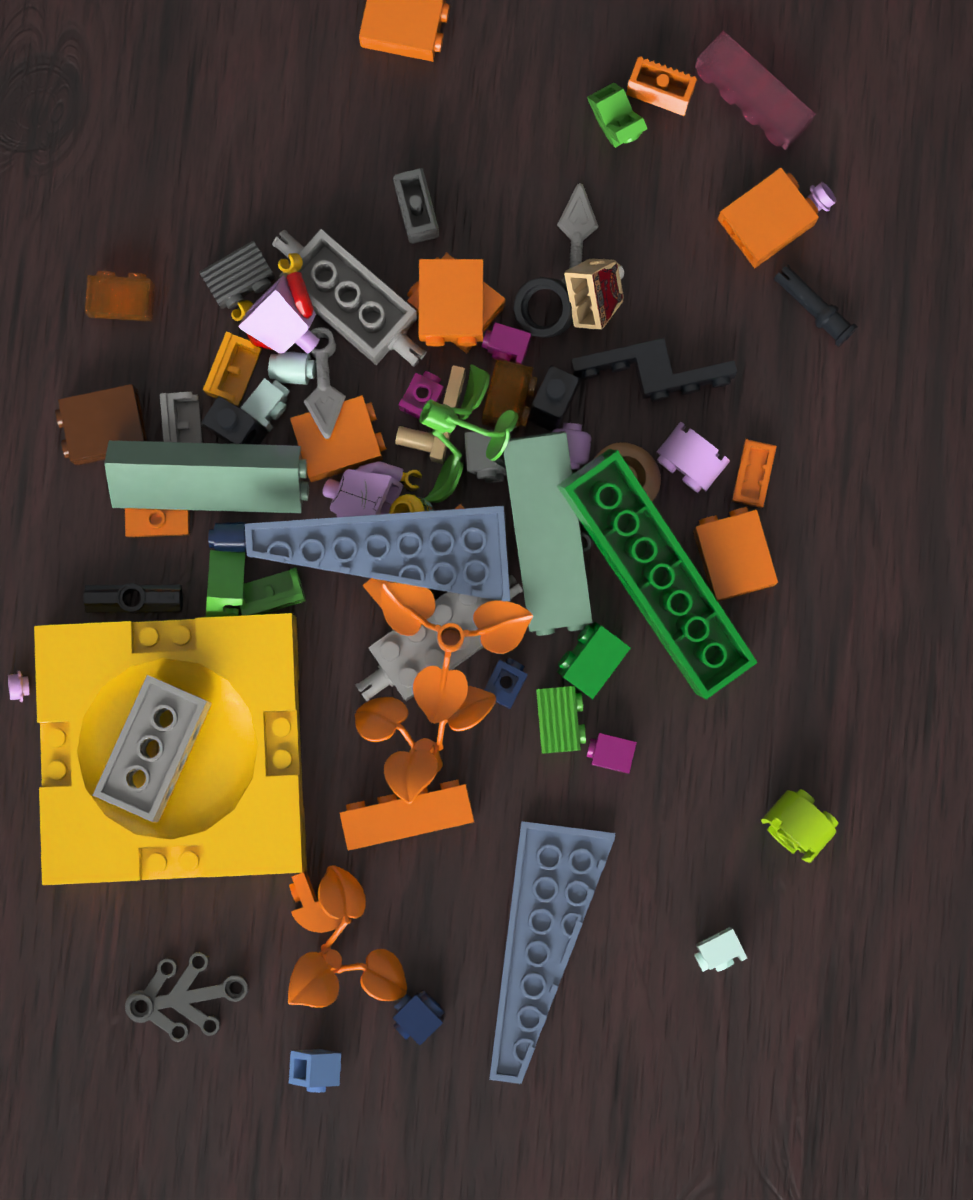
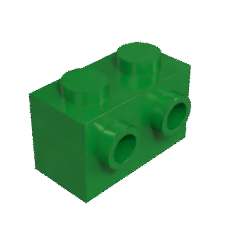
(592, 659)

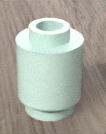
(292, 367)

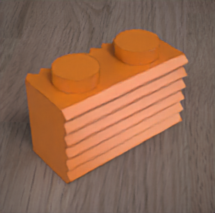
(661, 86)

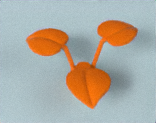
(443, 690)
(414, 770)
(314, 977)

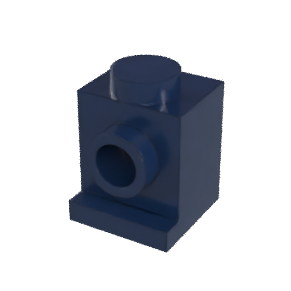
(512, 669)

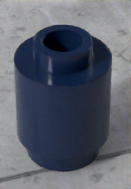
(228, 537)

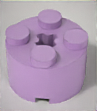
(692, 457)

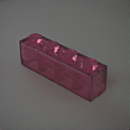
(754, 91)

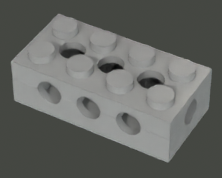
(130, 752)

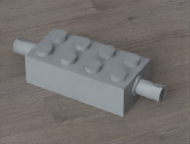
(353, 299)
(405, 656)

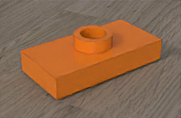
(754, 473)
(156, 522)

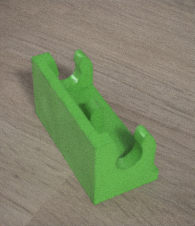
(225, 583)
(272, 593)

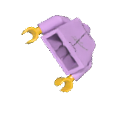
(368, 489)

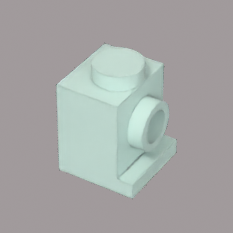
(267, 402)
(719, 951)

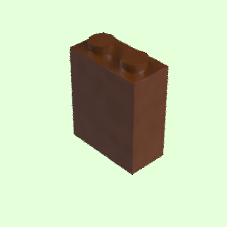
(99, 417)

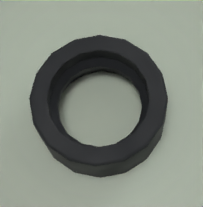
(521, 307)

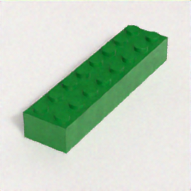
(657, 573)

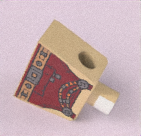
(594, 292)

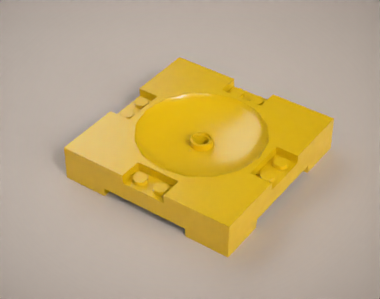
(242, 783)

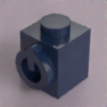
(417, 1016)

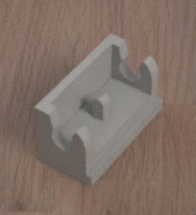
(181, 417)

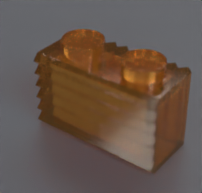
(119, 296)
(509, 391)

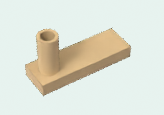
(426, 441)

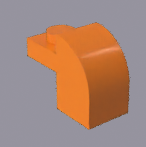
(310, 915)

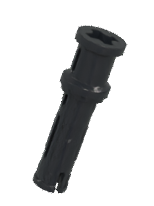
(825, 315)

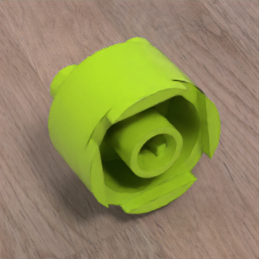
(800, 824)

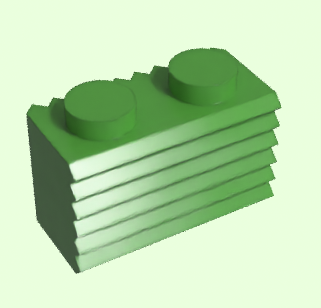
(559, 719)

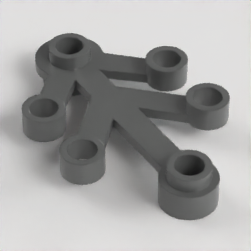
(181, 998)

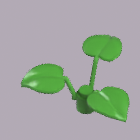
(443, 419)

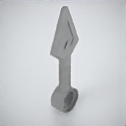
(577, 223)
(325, 400)

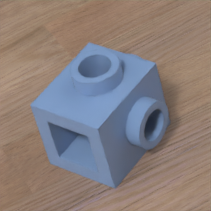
(321, 1071)

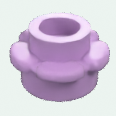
(822, 196)
(18, 686)

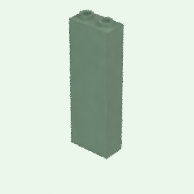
(206, 476)
(547, 533)

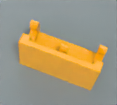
(232, 369)

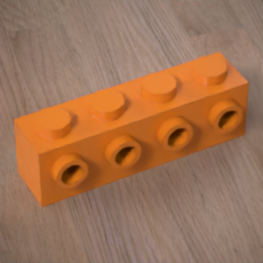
(396, 819)

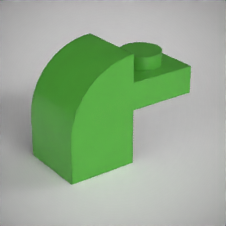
(616, 115)

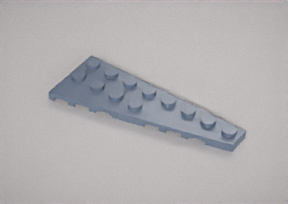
(427, 549)
(549, 901)

